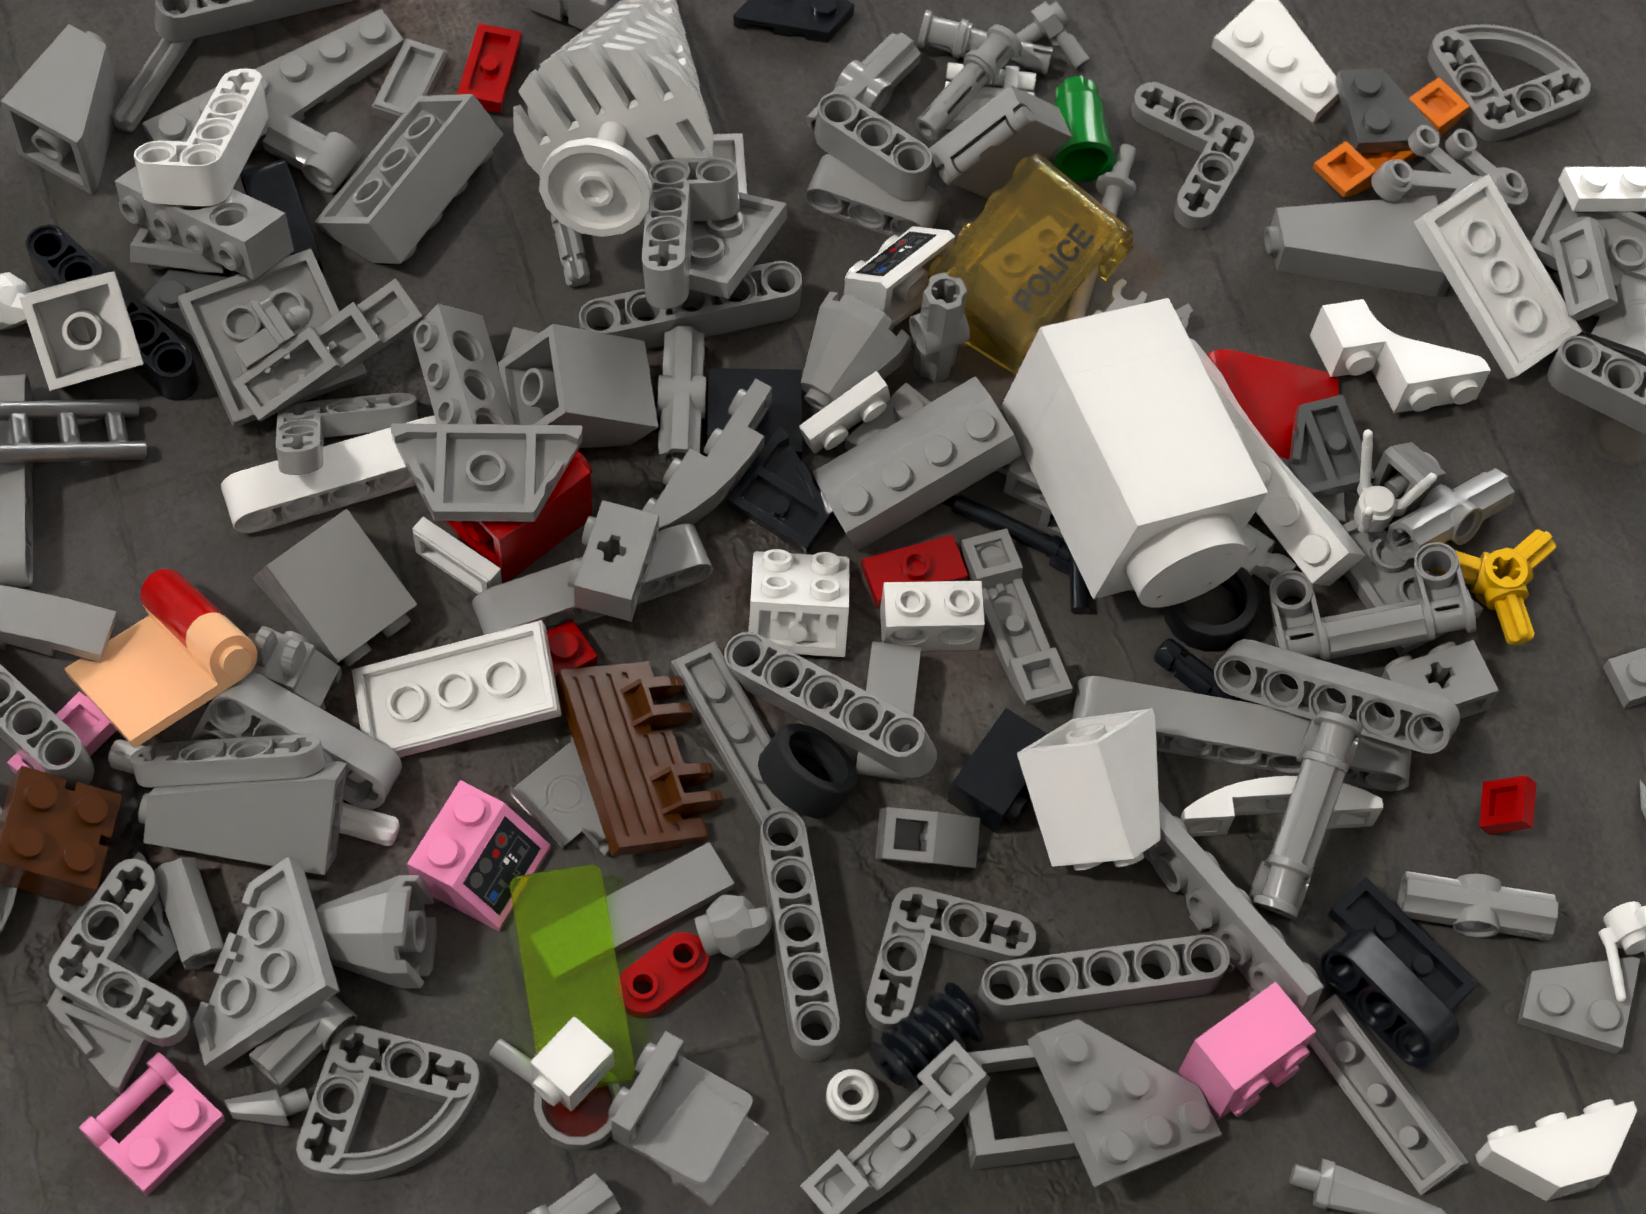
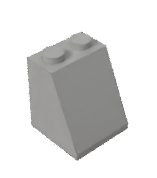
(65, 108)
(584, 381)
(337, 590)

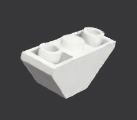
(1561, 1152)

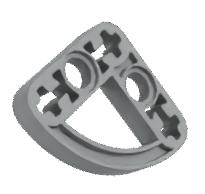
(1492, 100)
(358, 1079)

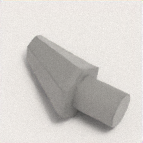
(268, 1106)

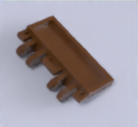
(630, 768)

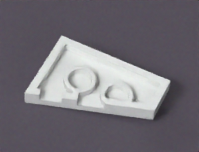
(1279, 57)

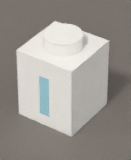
(571, 1065)

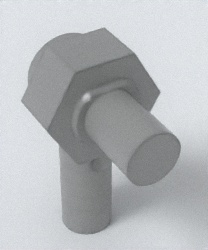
(1050, 23)

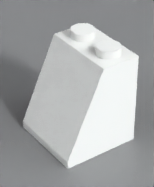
(1096, 789)

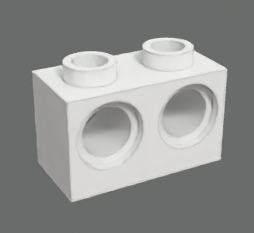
(933, 614)

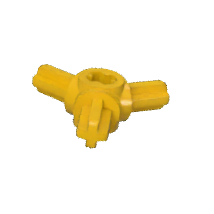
(1501, 581)

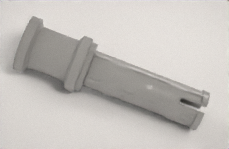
(961, 38)
(979, 69)

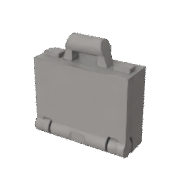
(994, 139)

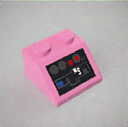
(476, 853)

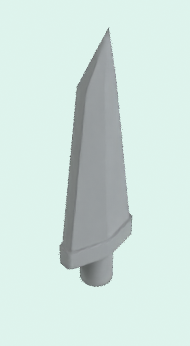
(1354, 1193)

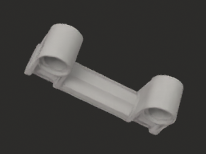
(1440, 608)
(1325, 760)

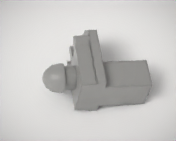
(276, 333)

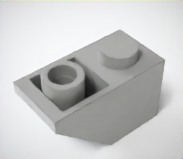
(927, 837)

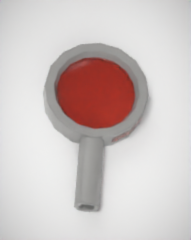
(577, 1129)

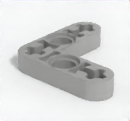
(1208, 141)
(305, 425)
(919, 934)
(104, 973)

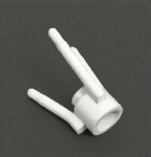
(1377, 503)
(1626, 931)

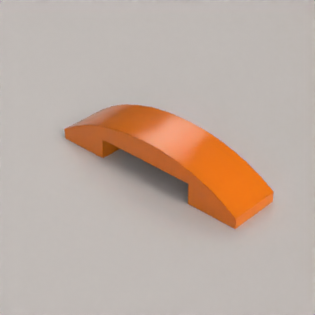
(1352, 171)

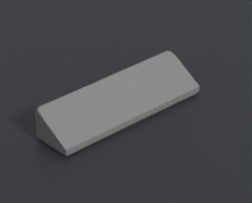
(1383, 1096)

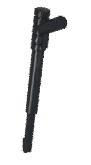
(1052, 546)

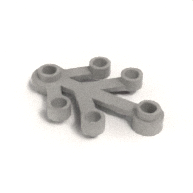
(1397, 177)

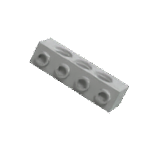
(234, 233)
(460, 368)

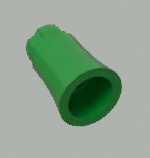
(1090, 149)

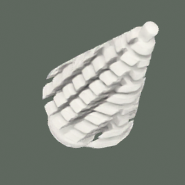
(609, 113)

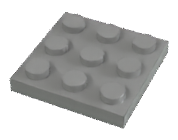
(223, 319)

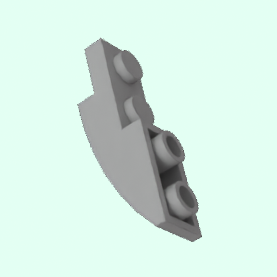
(703, 482)

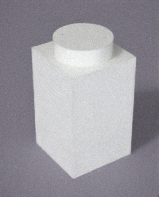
(1135, 454)

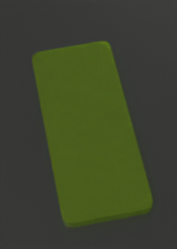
(571, 960)

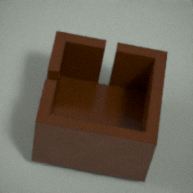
(55, 836)

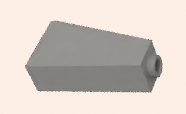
(1358, 244)
(252, 818)

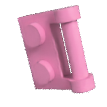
(164, 1135)

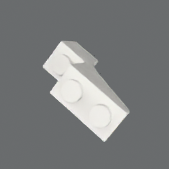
(1408, 370)

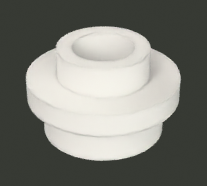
(852, 1080)

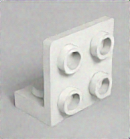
(801, 601)

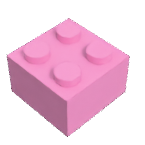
(1248, 1051)

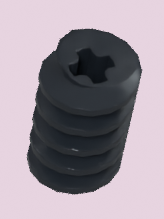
(926, 1035)

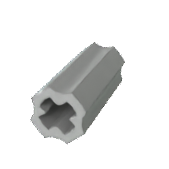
(189, 913)

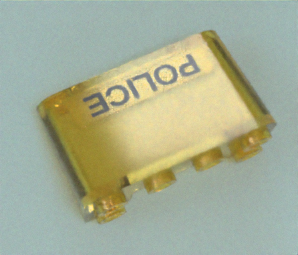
(1030, 257)

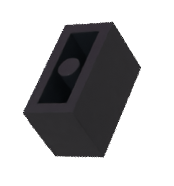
(992, 779)

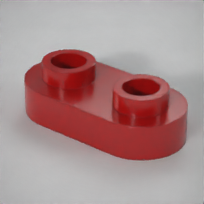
(665, 974)

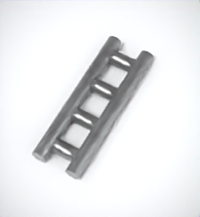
(71, 447)

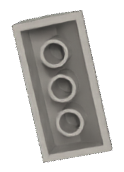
(411, 177)
(917, 463)

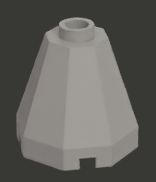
(849, 346)
(382, 931)

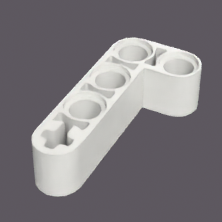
(216, 151)

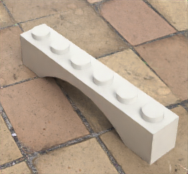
(1289, 510)

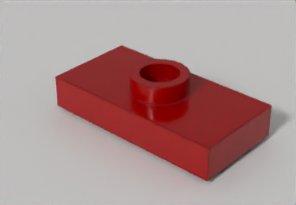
(921, 562)

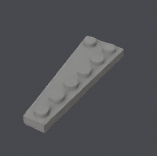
(300, 77)
(1230, 916)

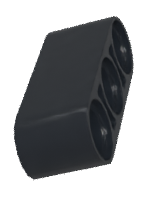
(275, 187)
(1389, 998)

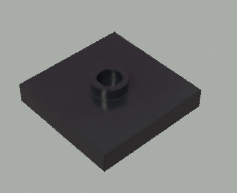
(782, 413)

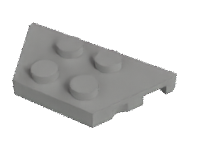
(486, 468)

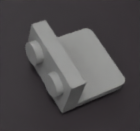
(660, 1090)

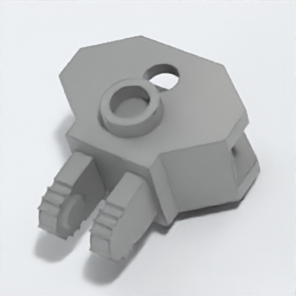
(294, 664)

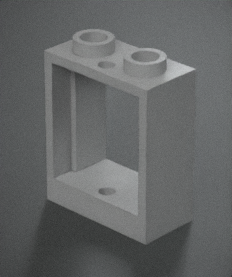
(978, 1128)

